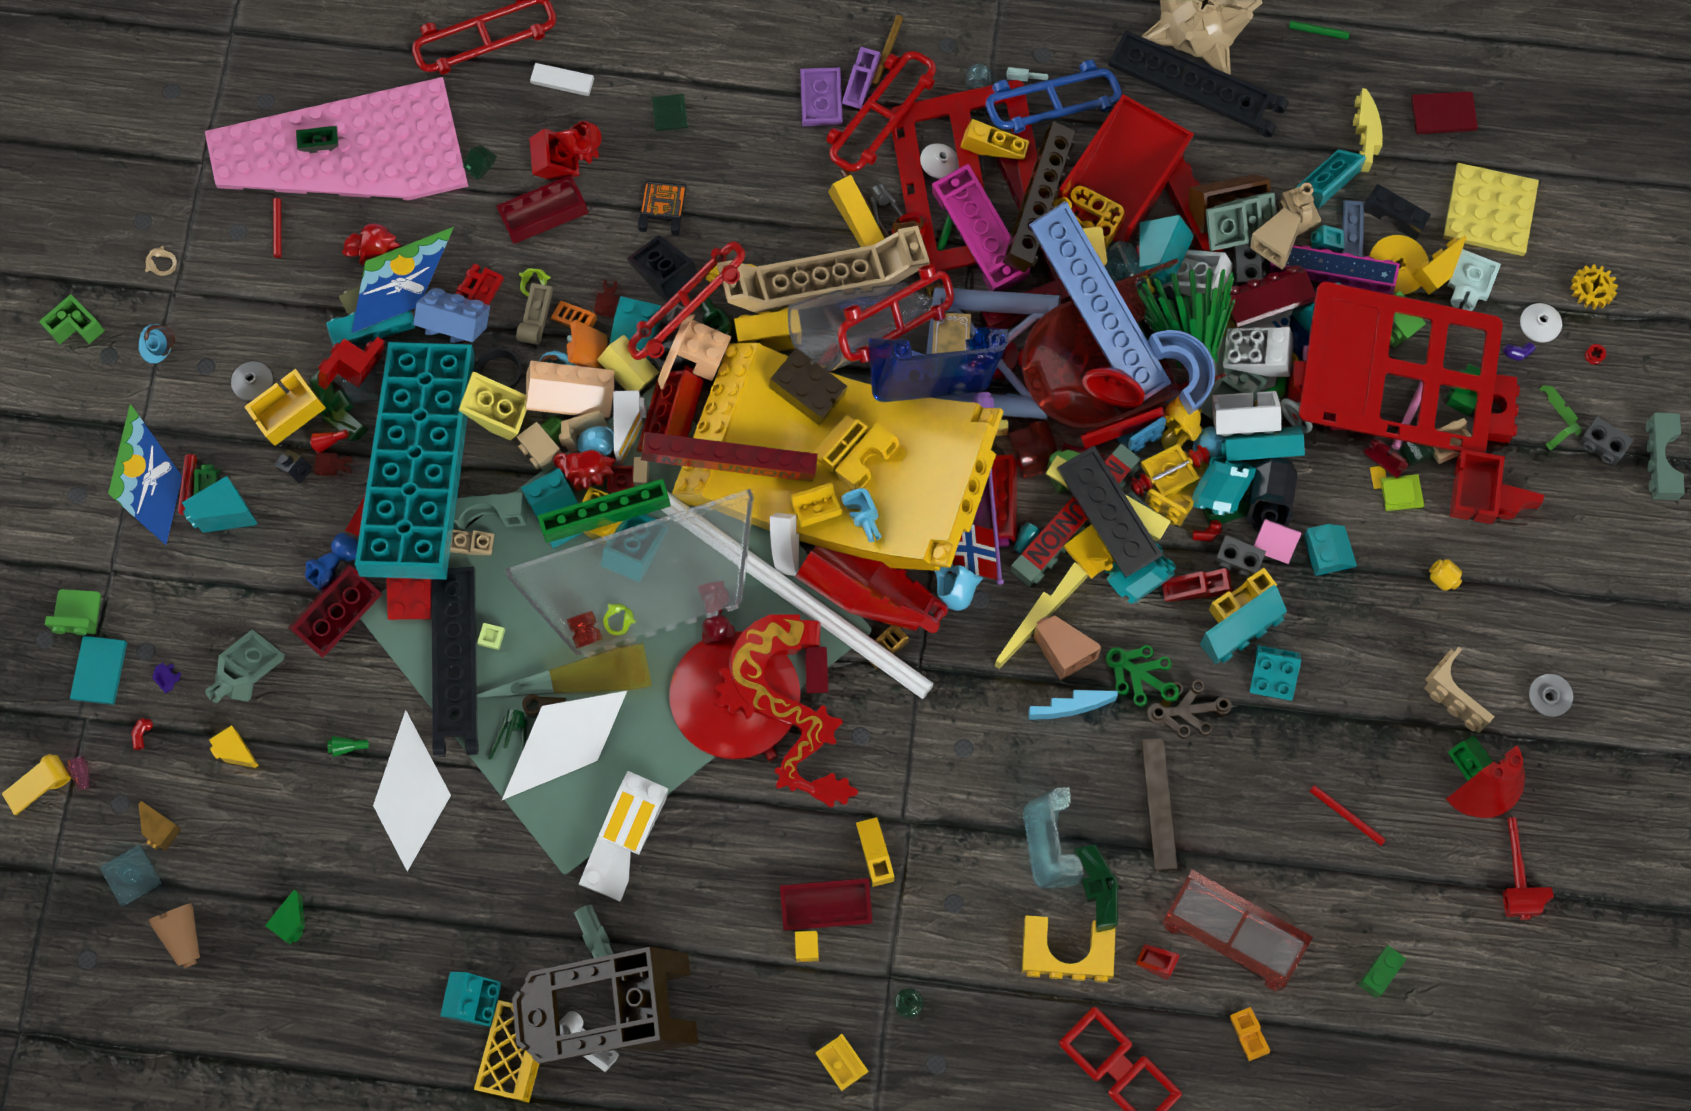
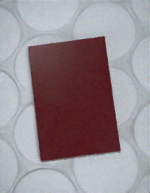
(1444, 112)

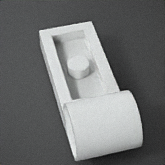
(573, 1023)

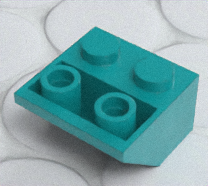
(470, 998)

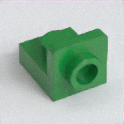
(205, 477)

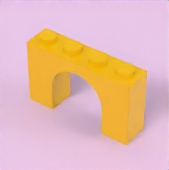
(1039, 960)

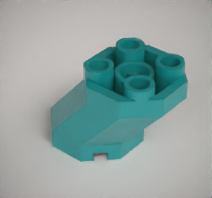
(1223, 485)
(1142, 581)

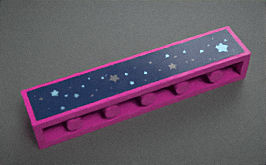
(1344, 268)

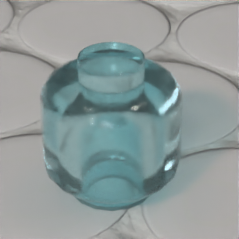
(978, 76)

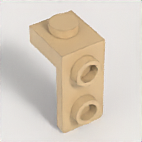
(575, 426)

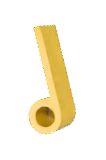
(46, 775)

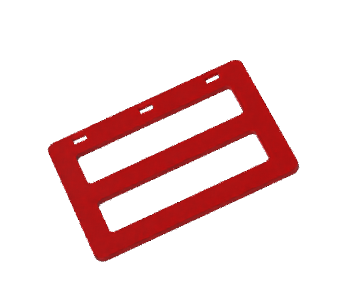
(958, 108)

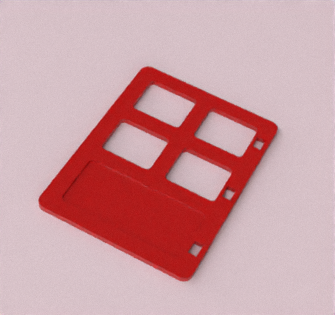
(1351, 359)

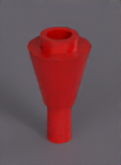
(324, 440)

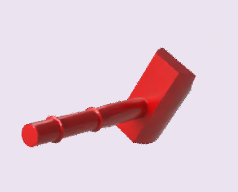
(1522, 901)

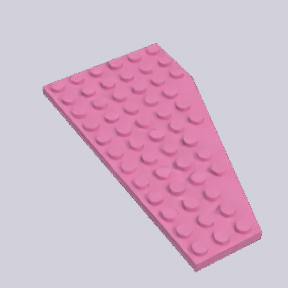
(388, 147)

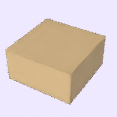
(641, 472)

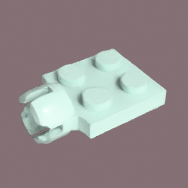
(1472, 279)

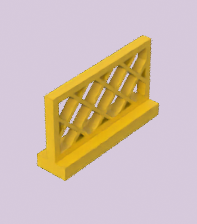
(527, 1070)

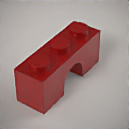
(1503, 425)

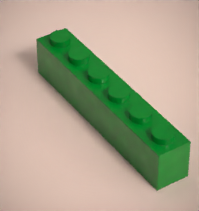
(604, 510)

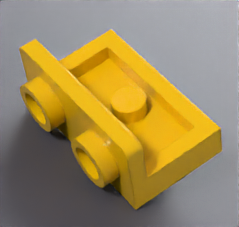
(816, 505)

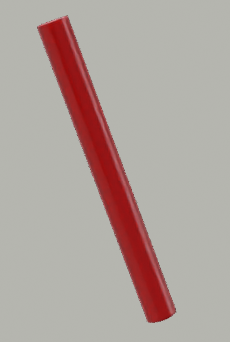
(1350, 817)

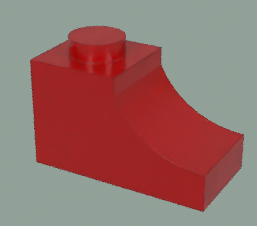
(1516, 499)

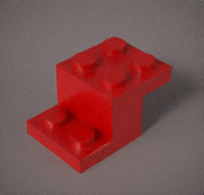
(350, 362)

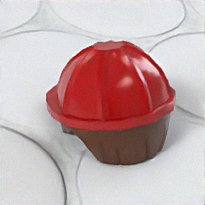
(909, 220)

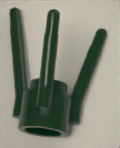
(512, 721)

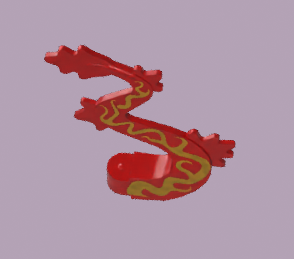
(748, 689)

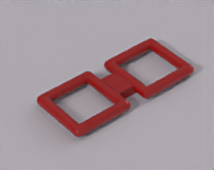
(1117, 1064)

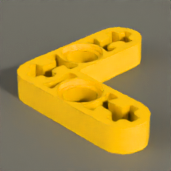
(1104, 213)

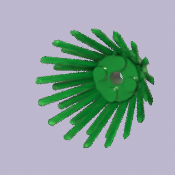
(1207, 322)

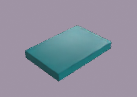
(98, 670)

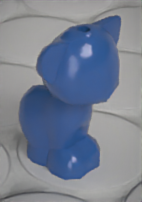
(322, 571)

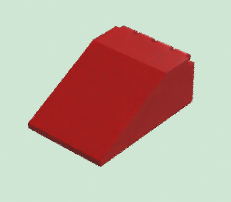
(1128, 164)

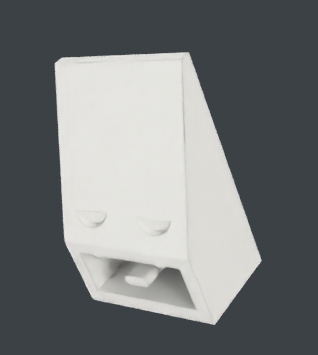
(1259, 351)

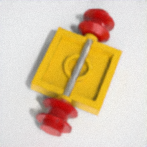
(1170, 471)

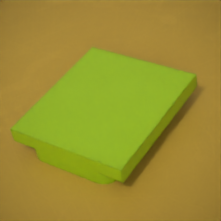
(1402, 492)

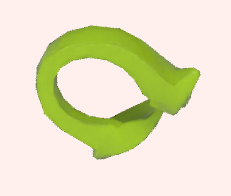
(543, 277)
(628, 618)

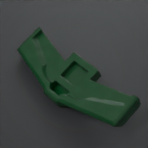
(338, 409)
(1099, 886)

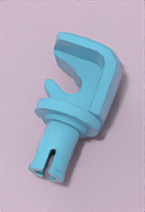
(862, 500)

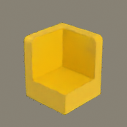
(806, 946)

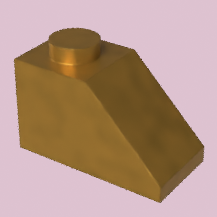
(156, 827)

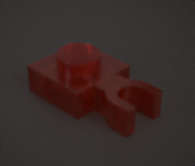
(606, 302)
(328, 463)

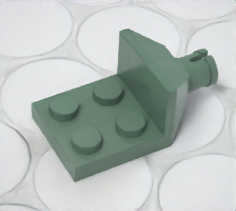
(242, 667)

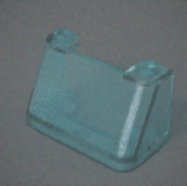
(1048, 864)

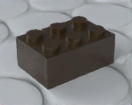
(807, 386)

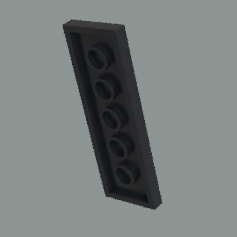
(1109, 512)

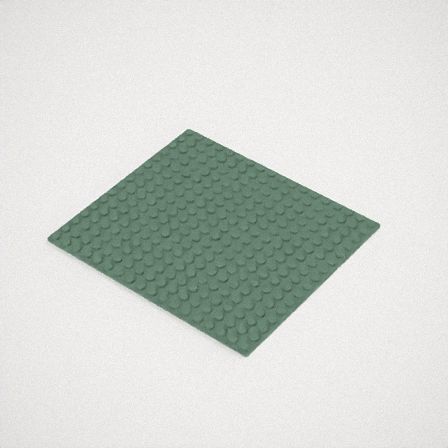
(644, 738)

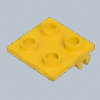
(1089, 552)

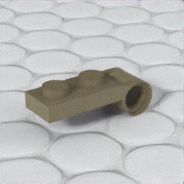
(535, 314)

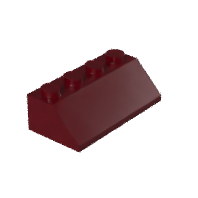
(1271, 295)
(334, 611)

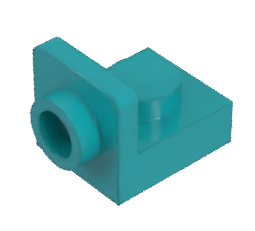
(1328, 238)

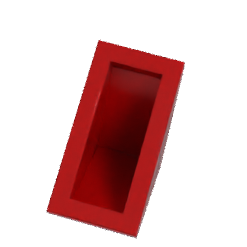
(1157, 961)

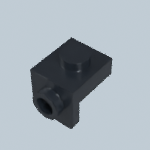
(293, 465)

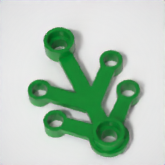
(1139, 672)

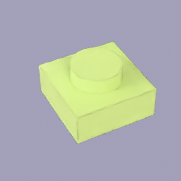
(491, 636)

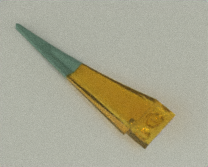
(608, 671)

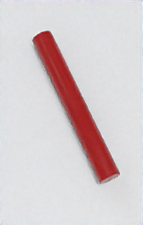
(277, 233)

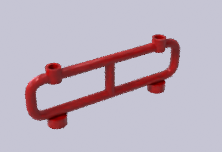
(430, 34)
(894, 65)
(729, 274)
(854, 315)

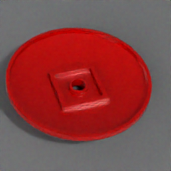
(712, 727)

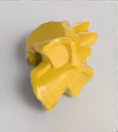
(1180, 424)

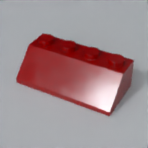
(673, 406)

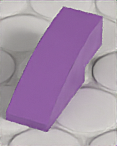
(861, 77)

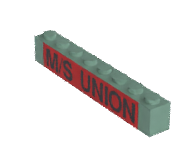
(1067, 524)

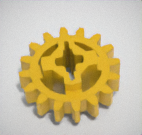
(1584, 284)

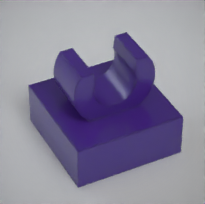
(164, 677)

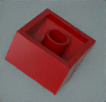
(548, 159)

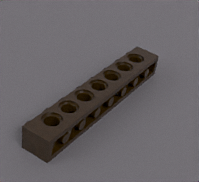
(1043, 182)

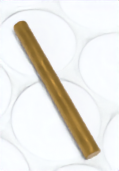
(887, 50)

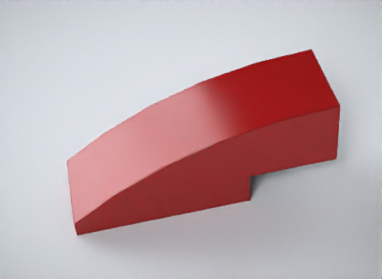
(1197, 585)

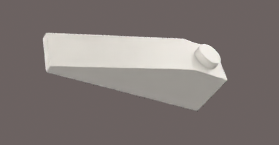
(607, 869)

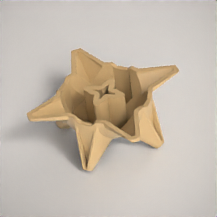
(1202, 27)

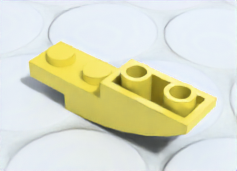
(1368, 126)

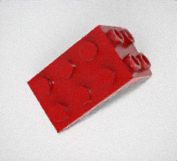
(408, 598)

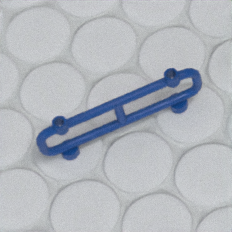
(1088, 71)

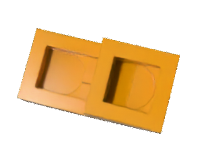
(1249, 1034)

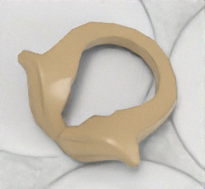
(150, 266)

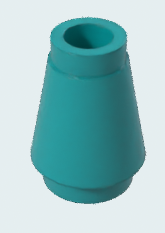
(1025, 537)

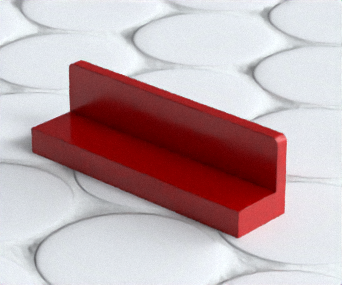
(1005, 495)

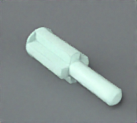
(1024, 74)

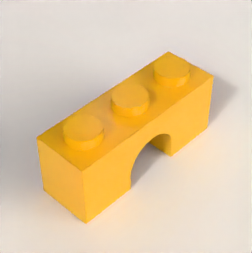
(875, 442)
(1231, 602)

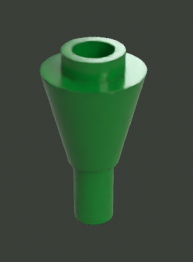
(344, 745)

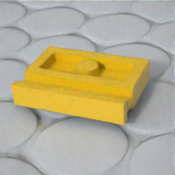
(841, 1062)

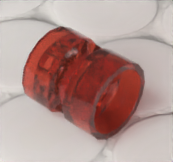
(584, 629)

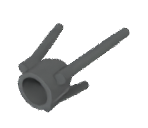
(882, 196)

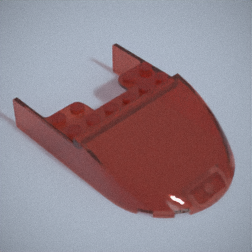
(1064, 349)

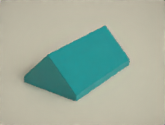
(1333, 175)

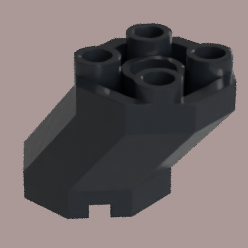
(1272, 492)

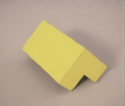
(629, 373)

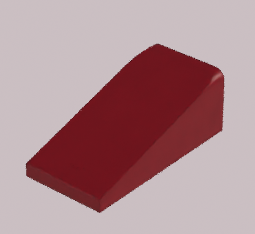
(816, 670)

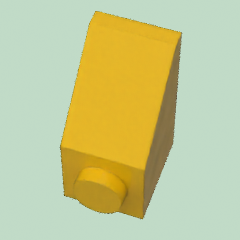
(231, 748)

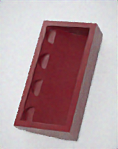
(542, 209)
(826, 904)

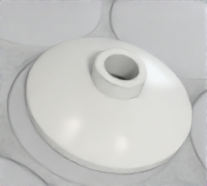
(937, 166)
(1535, 328)

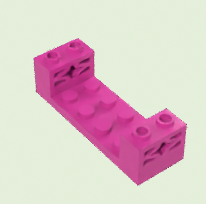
(979, 226)

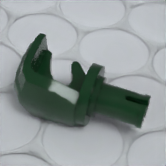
(717, 318)

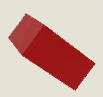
(621, 479)

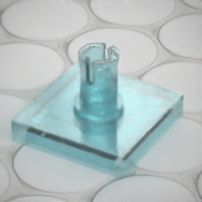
(130, 875)

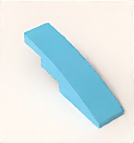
(1081, 702)

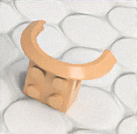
(699, 345)

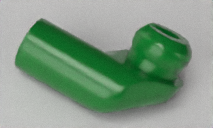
(1280, 386)

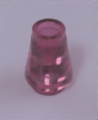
(79, 772)

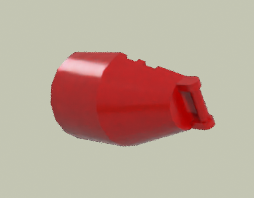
(871, 590)

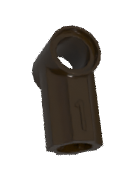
(542, 701)

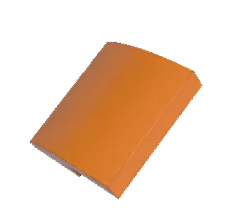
(586, 345)

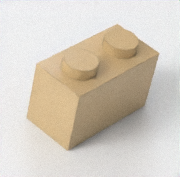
(539, 447)

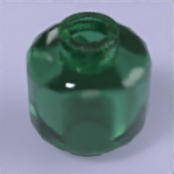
(906, 1011)

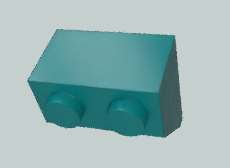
(1329, 549)

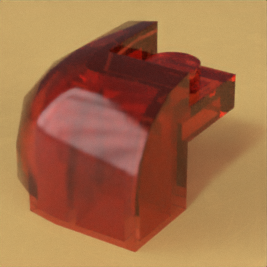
(1033, 448)

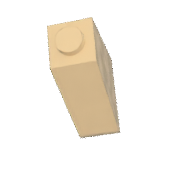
(1277, 237)

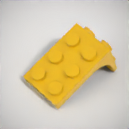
(1177, 505)

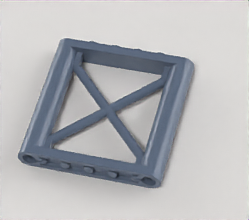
(1002, 302)

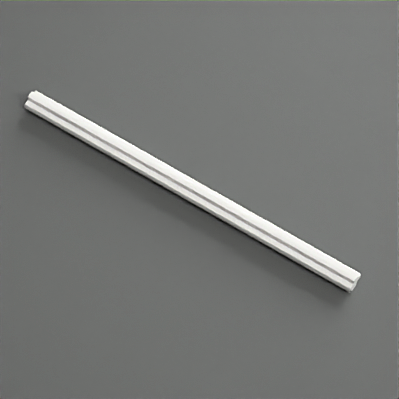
(829, 619)

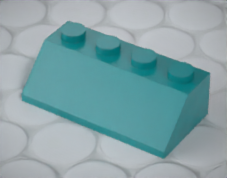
(1244, 625)

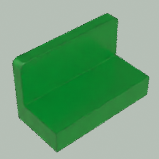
(1470, 757)

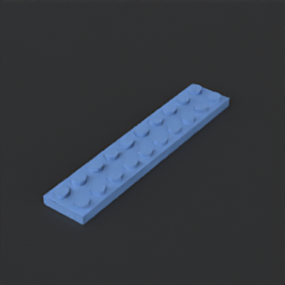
(1098, 298)

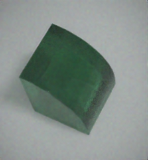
(479, 161)
(1416, 453)

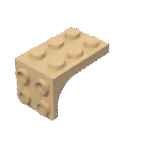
(1458, 703)

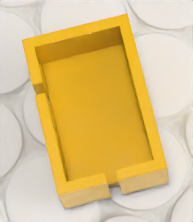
(767, 327)
(283, 413)

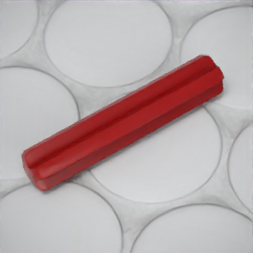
(187, 483)

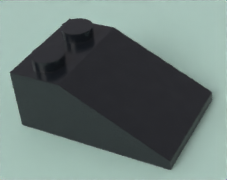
(663, 267)

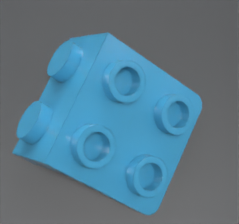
(1136, 440)

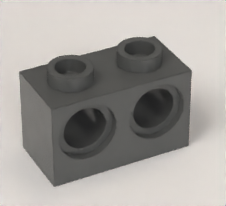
(1245, 266)
(1608, 437)
(1241, 552)

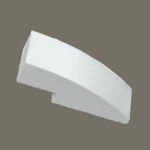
(784, 543)

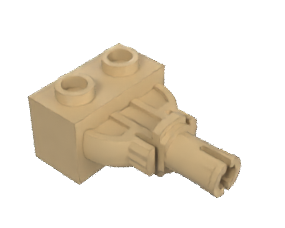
(1301, 203)

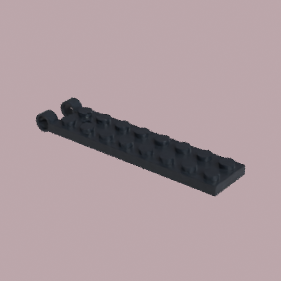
(1196, 82)
(454, 659)

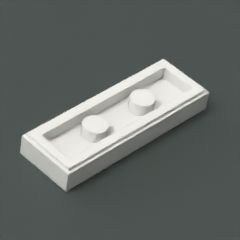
(562, 79)

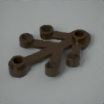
(1186, 710)

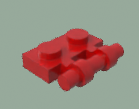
(485, 287)

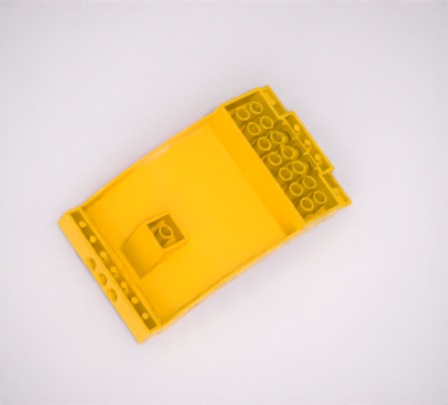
(921, 491)

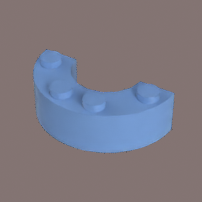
(1194, 357)

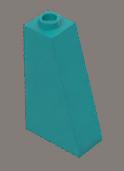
(1262, 445)

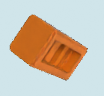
(589, 316)

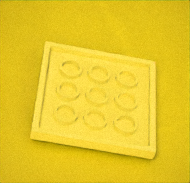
(1491, 209)

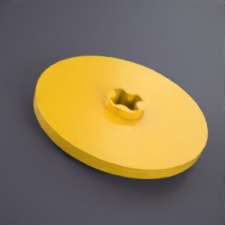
(1407, 252)

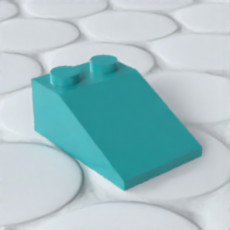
(628, 315)
(550, 494)

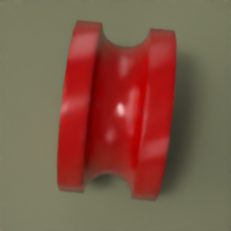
(1593, 360)

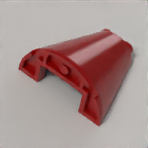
(1492, 789)

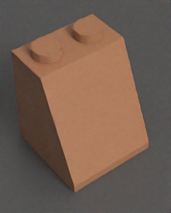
(1064, 646)

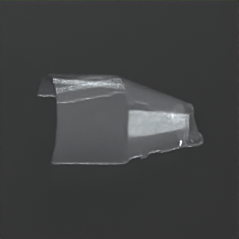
(816, 321)

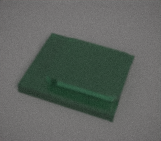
(669, 112)

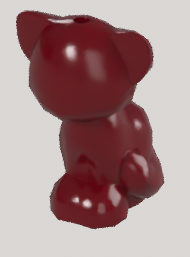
(717, 628)

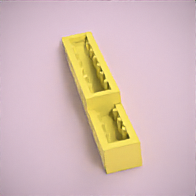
(1153, 521)
(1043, 607)

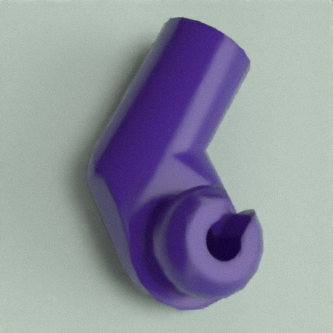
(1518, 353)

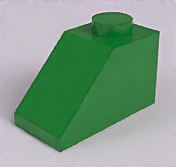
(289, 919)

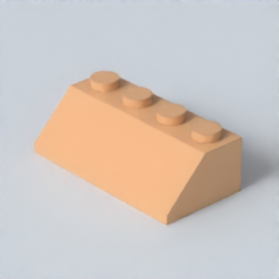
(568, 389)

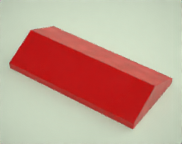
(1121, 427)

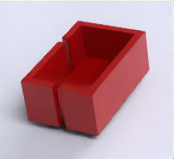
(1477, 486)

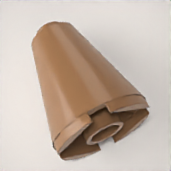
(178, 934)

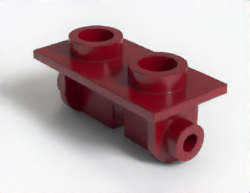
(1385, 458)

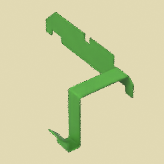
(1566, 413)

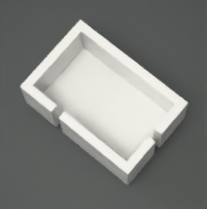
(1237, 415)

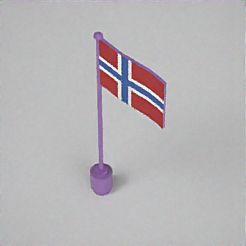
(980, 547)

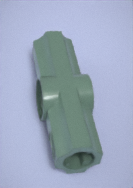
(593, 933)

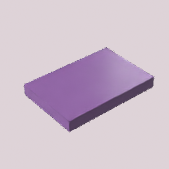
(821, 96)

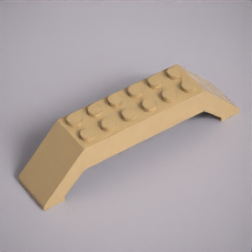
(789, 282)

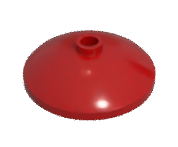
(1114, 387)

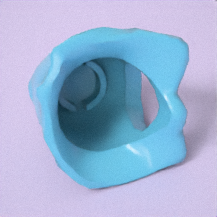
(958, 588)

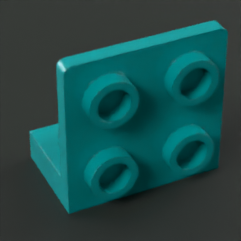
(1275, 672)

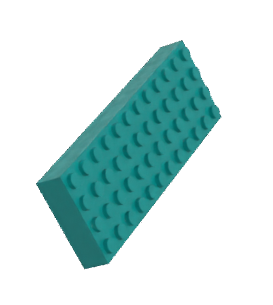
(415, 462)

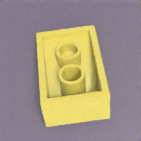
(494, 406)

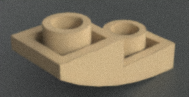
(472, 543)

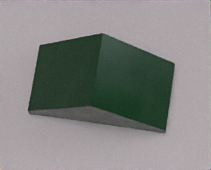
(306, 136)

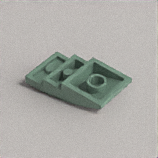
(1237, 220)
(1234, 383)

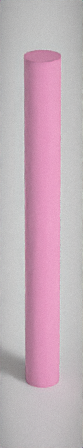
(1410, 413)

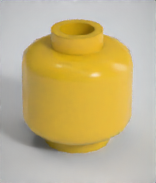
(1445, 574)

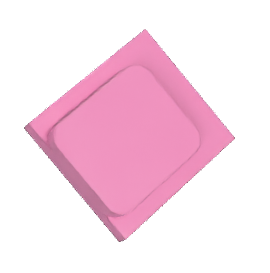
(1277, 540)

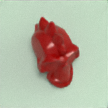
(580, 140)
(371, 242)
(584, 468)

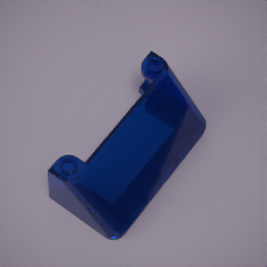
(901, 376)

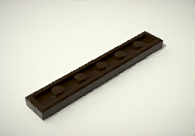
(1159, 804)

